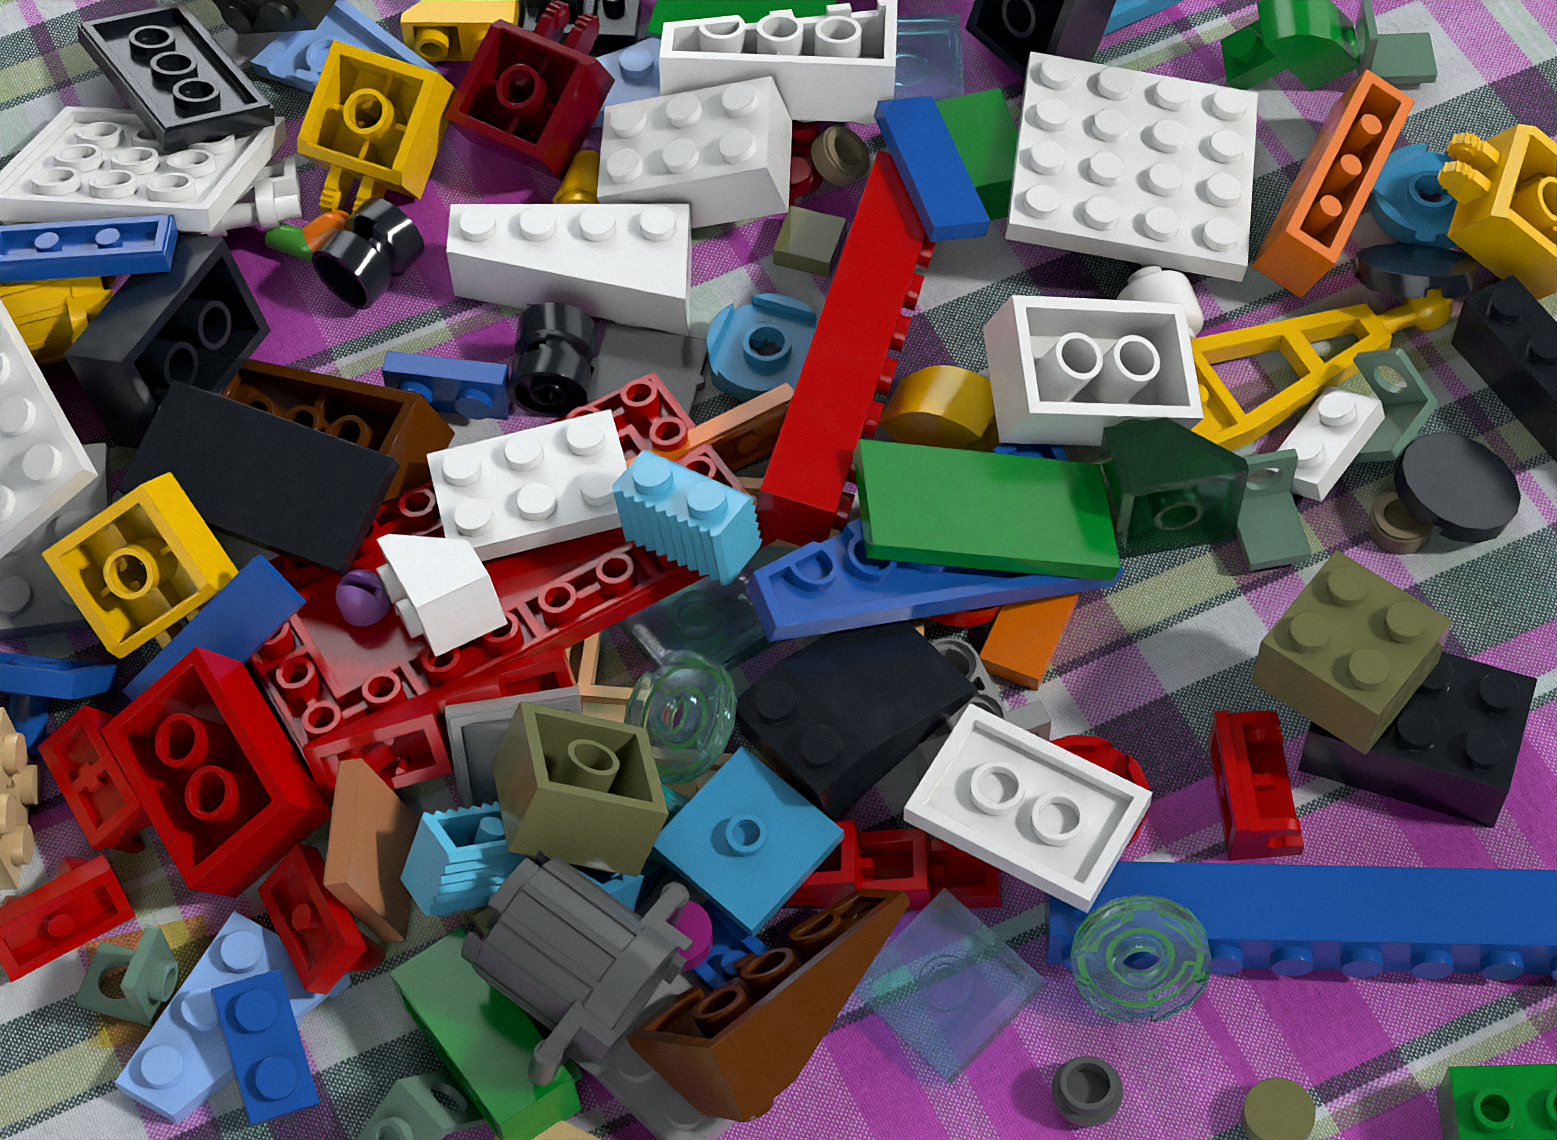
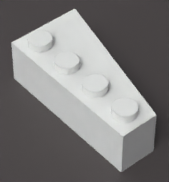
(820, 64)
(598, 257)

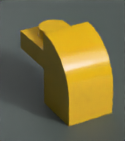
(943, 409)

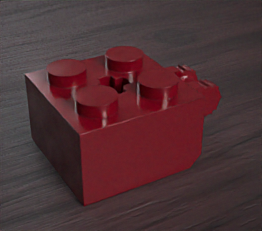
(531, 93)

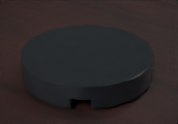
(1414, 269)
(1457, 487)

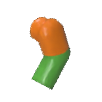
(305, 240)

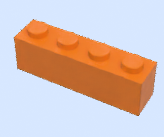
(1333, 184)

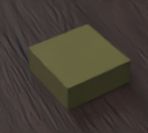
(809, 241)

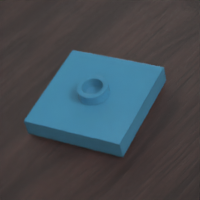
(747, 841)

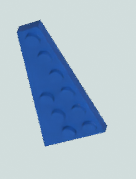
(839, 589)

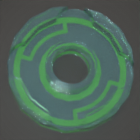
(706, 720)
(1135, 926)

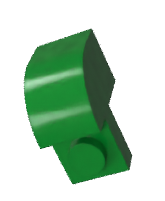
(1295, 35)

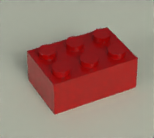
(215, 773)

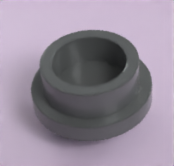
(1087, 1091)

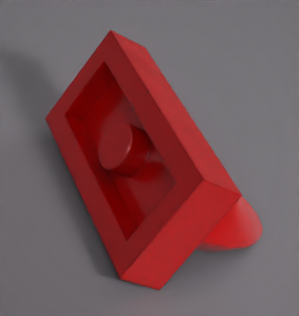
(60, 915)
(315, 923)

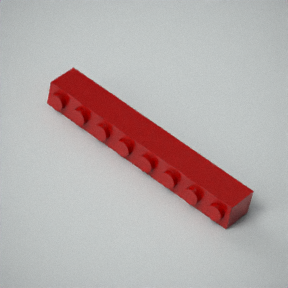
(846, 364)

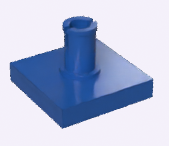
(37, 678)

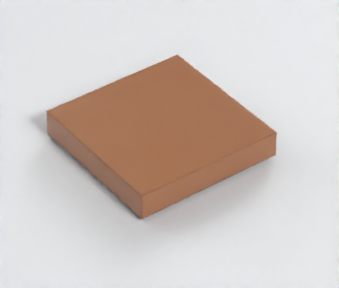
(369, 850)

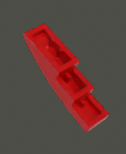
(412, 737)
(900, 862)

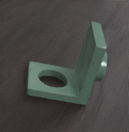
(1393, 57)
(1403, 407)
(1268, 517)
(146, 983)
(415, 1114)

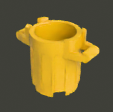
(54, 312)

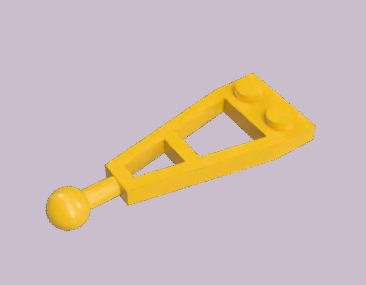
(1223, 417)

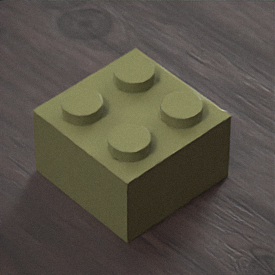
(1350, 651)
(579, 789)

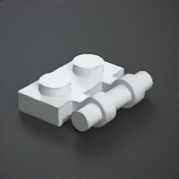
(266, 201)

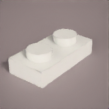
(1330, 439)

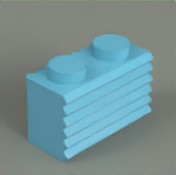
(687, 517)
(458, 860)

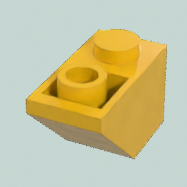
(454, 27)

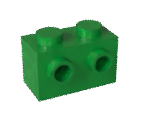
(1499, 1102)

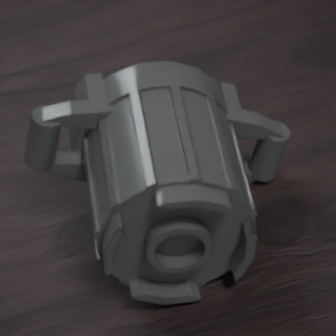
(576, 959)

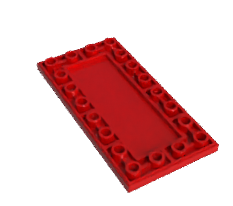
(553, 596)

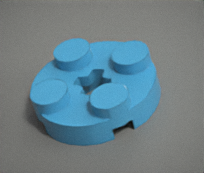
(1397, 202)
(735, 332)

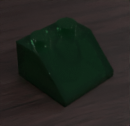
(1169, 487)

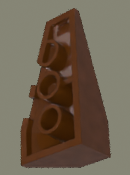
(356, 411)
(760, 1028)

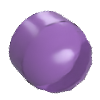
(358, 605)

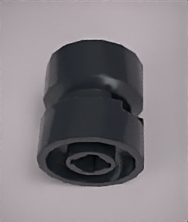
(364, 257)
(552, 359)

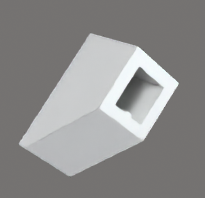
(441, 589)

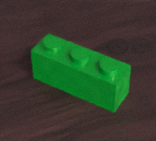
(483, 1041)

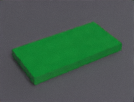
(984, 510)

